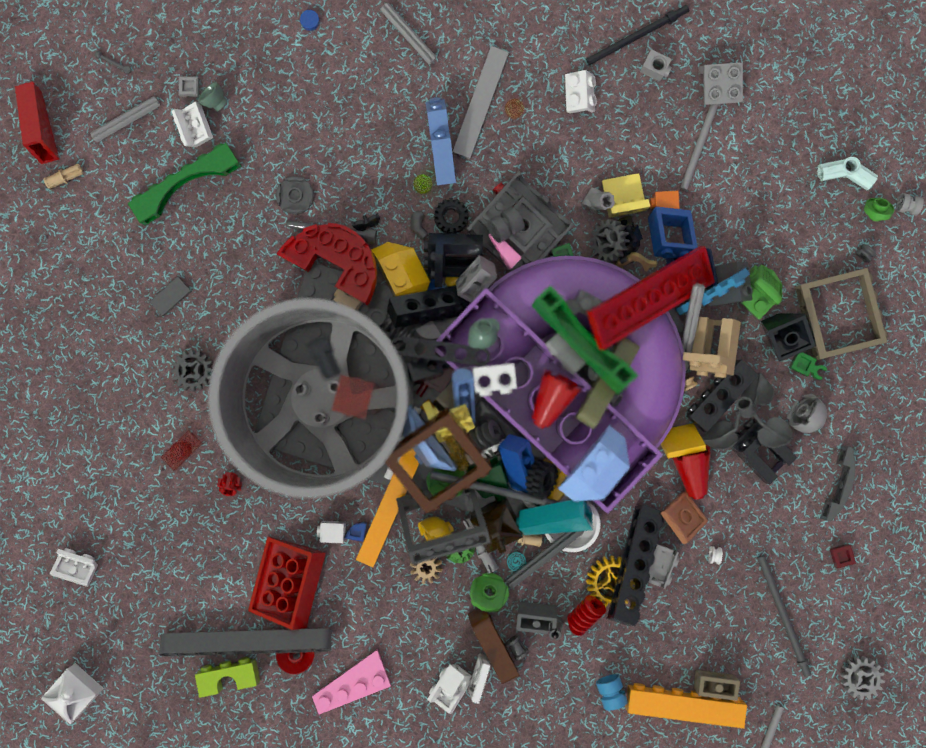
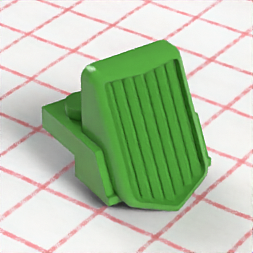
(766, 291)

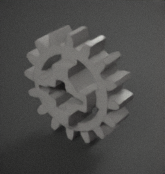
(853, 680)

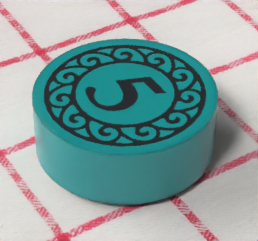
(516, 560)

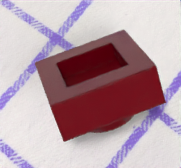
(842, 556)

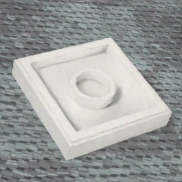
(479, 677)

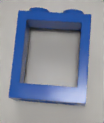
(671, 217)

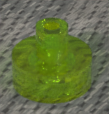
(422, 188)

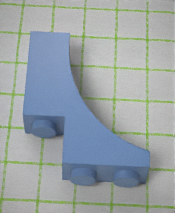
(440, 141)

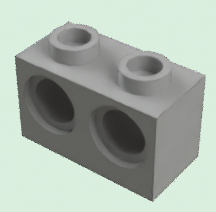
(476, 278)

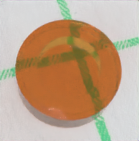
(514, 108)

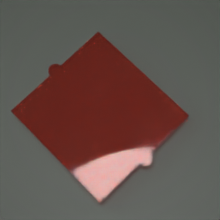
(352, 396)

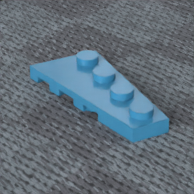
(719, 289)

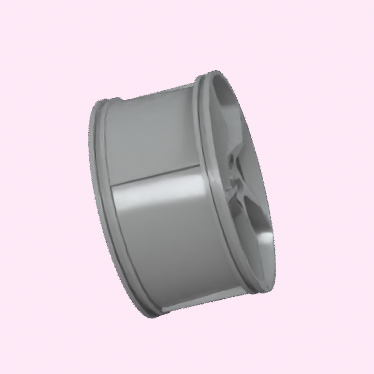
(307, 401)

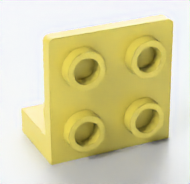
(627, 195)
(460, 412)

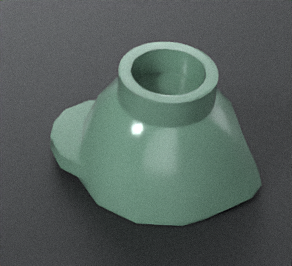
(213, 97)
(483, 333)

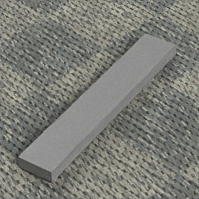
(480, 102)

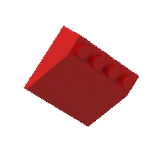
(286, 583)

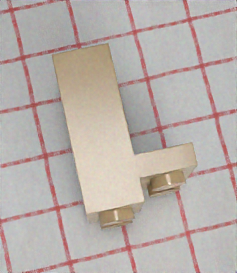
(701, 358)

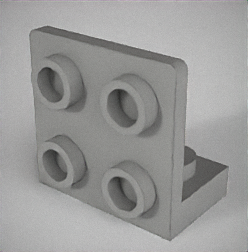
(722, 83)

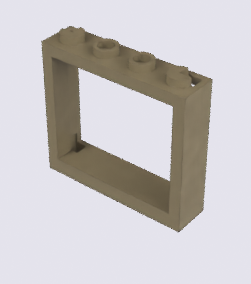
(870, 297)

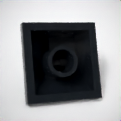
(788, 334)

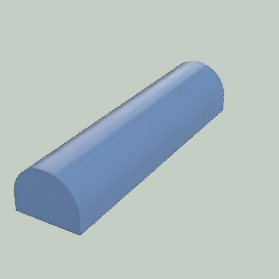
(464, 390)

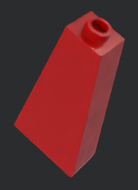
(35, 123)

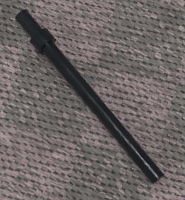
(669, 18)

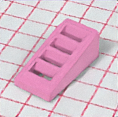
(506, 252)

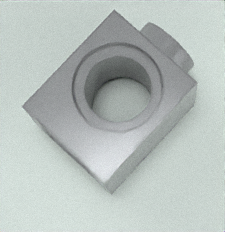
(656, 58)

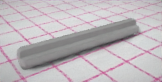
(408, 33)
(125, 119)

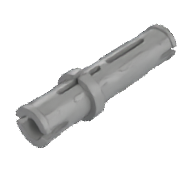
(487, 558)

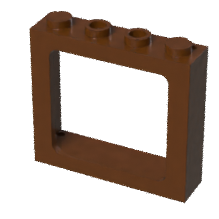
(448, 420)

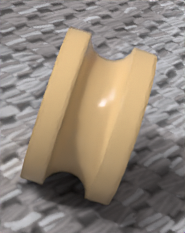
(689, 383)

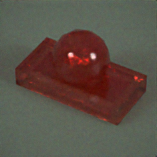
(181, 450)

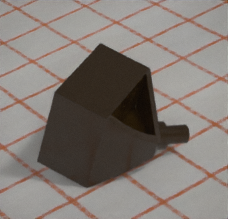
(500, 525)

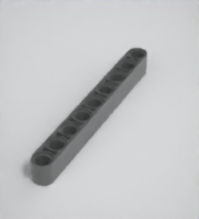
(245, 642)

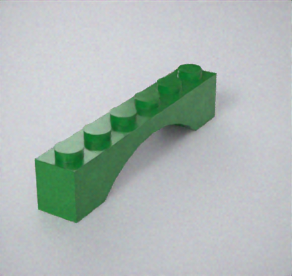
(151, 204)
(558, 315)

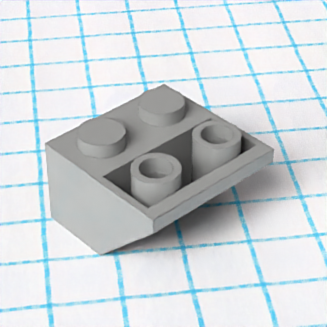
(569, 358)

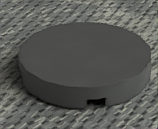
(294, 201)

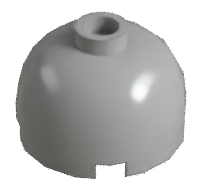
(808, 415)

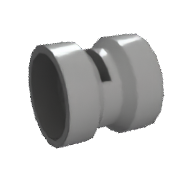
(909, 204)

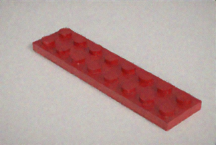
(649, 297)

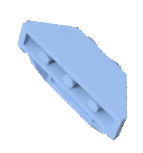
(430, 450)
(598, 469)

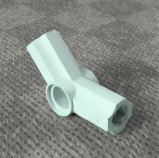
(837, 169)

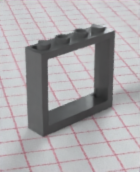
(447, 544)

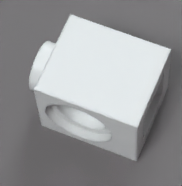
(331, 531)
(454, 680)

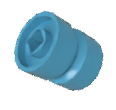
(610, 688)

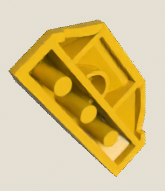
(401, 269)

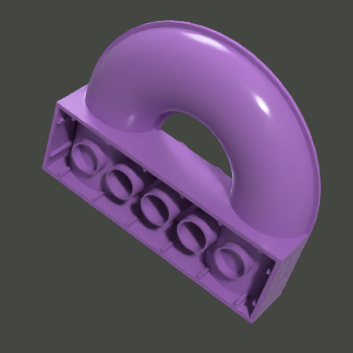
(647, 402)

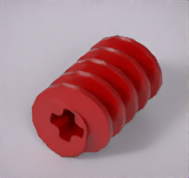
(585, 615)

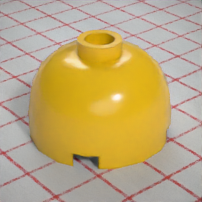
(434, 528)

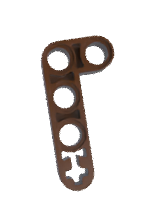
(493, 645)

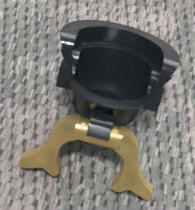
(631, 255)

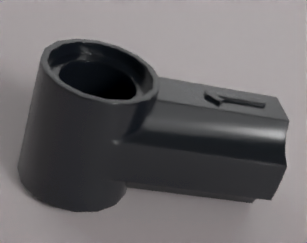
(322, 352)

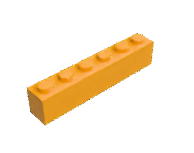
(685, 706)

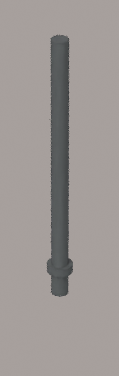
(495, 489)
(802, 661)

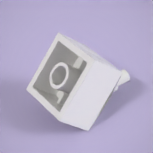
(72, 693)

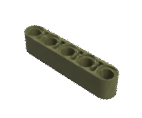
(600, 393)

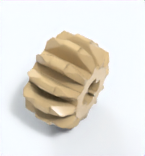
(427, 574)

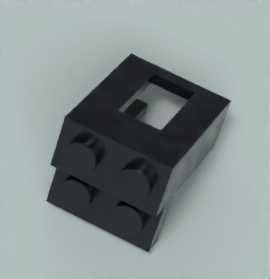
(446, 266)
(749, 443)

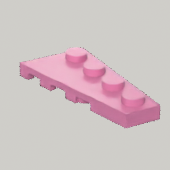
(357, 682)

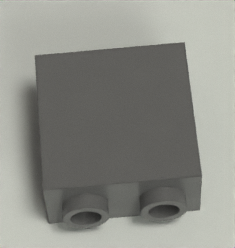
(735, 295)

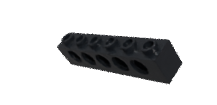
(618, 611)

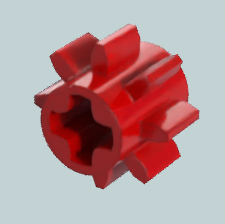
(229, 484)

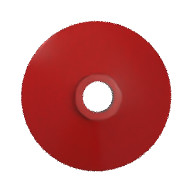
(295, 666)

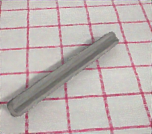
(692, 319)

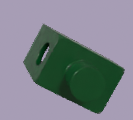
(496, 477)

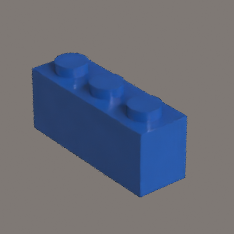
(517, 459)

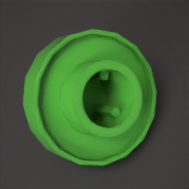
(878, 209)

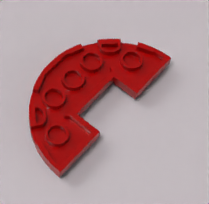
(340, 247)

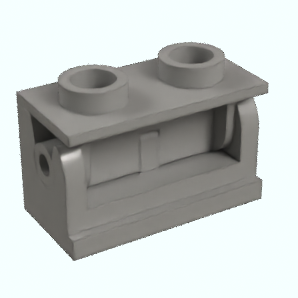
(663, 565)

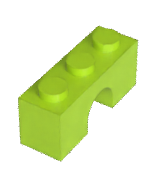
(243, 672)

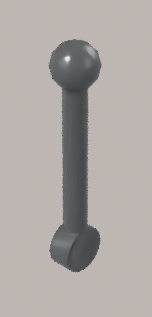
(126, 69)

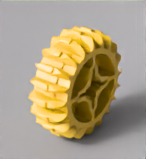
(594, 586)

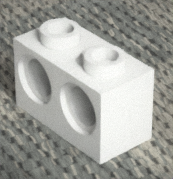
(494, 373)

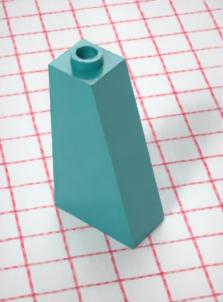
(556, 518)

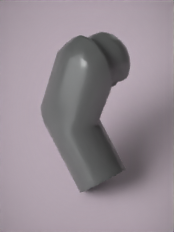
(416, 225)

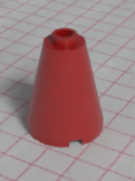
(553, 398)
(694, 472)

